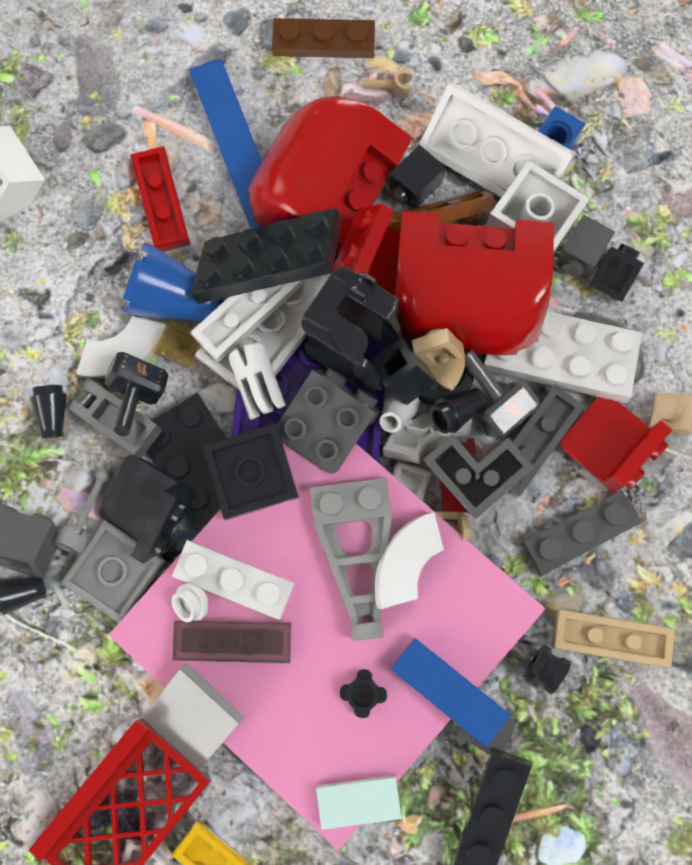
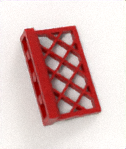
(103, 782)

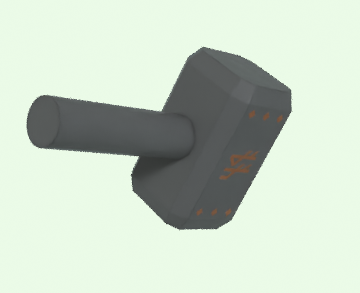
(507, 405)

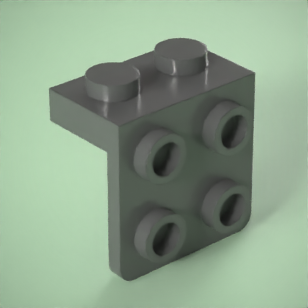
(327, 419)

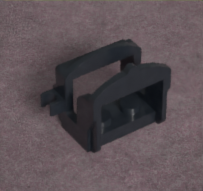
(343, 319)

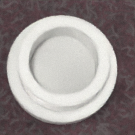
(190, 603)

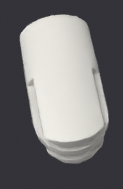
(256, 380)

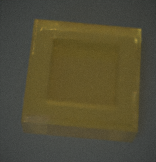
(177, 344)

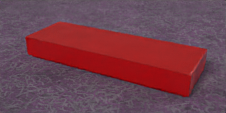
(160, 199)

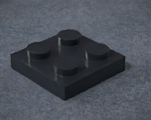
(250, 472)

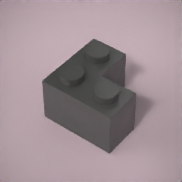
(480, 483)

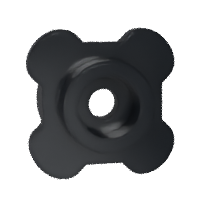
(363, 705)

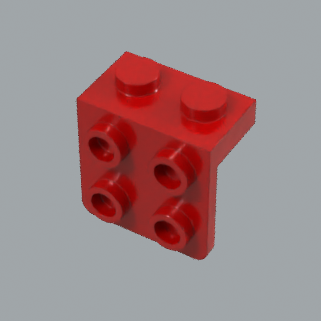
(372, 246)
(614, 443)

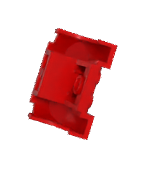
(325, 159)
(475, 281)

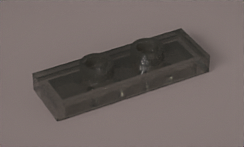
(232, 641)

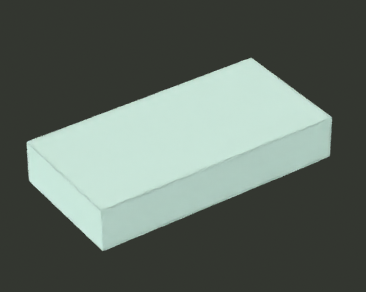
(358, 802)

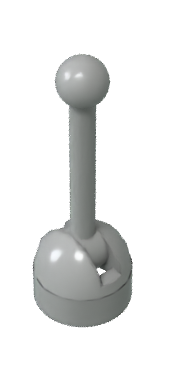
(73, 536)

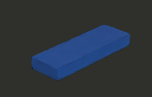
(451, 692)

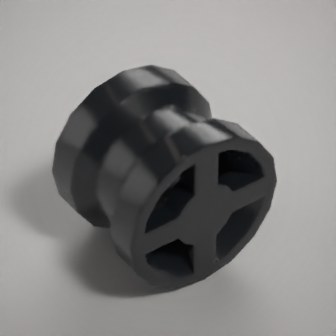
(547, 669)

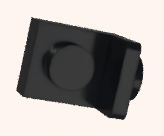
(617, 271)

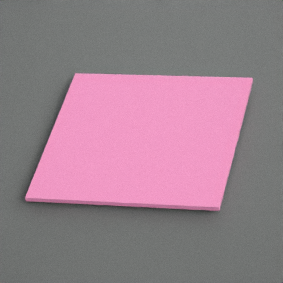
(294, 719)

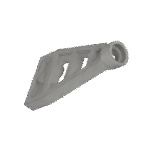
(347, 504)

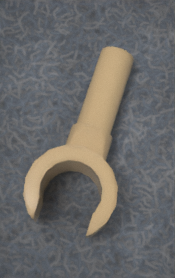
(394, 85)

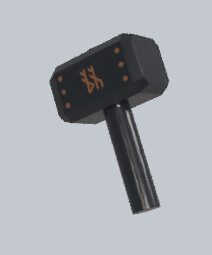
(137, 382)

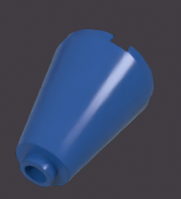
(163, 288)

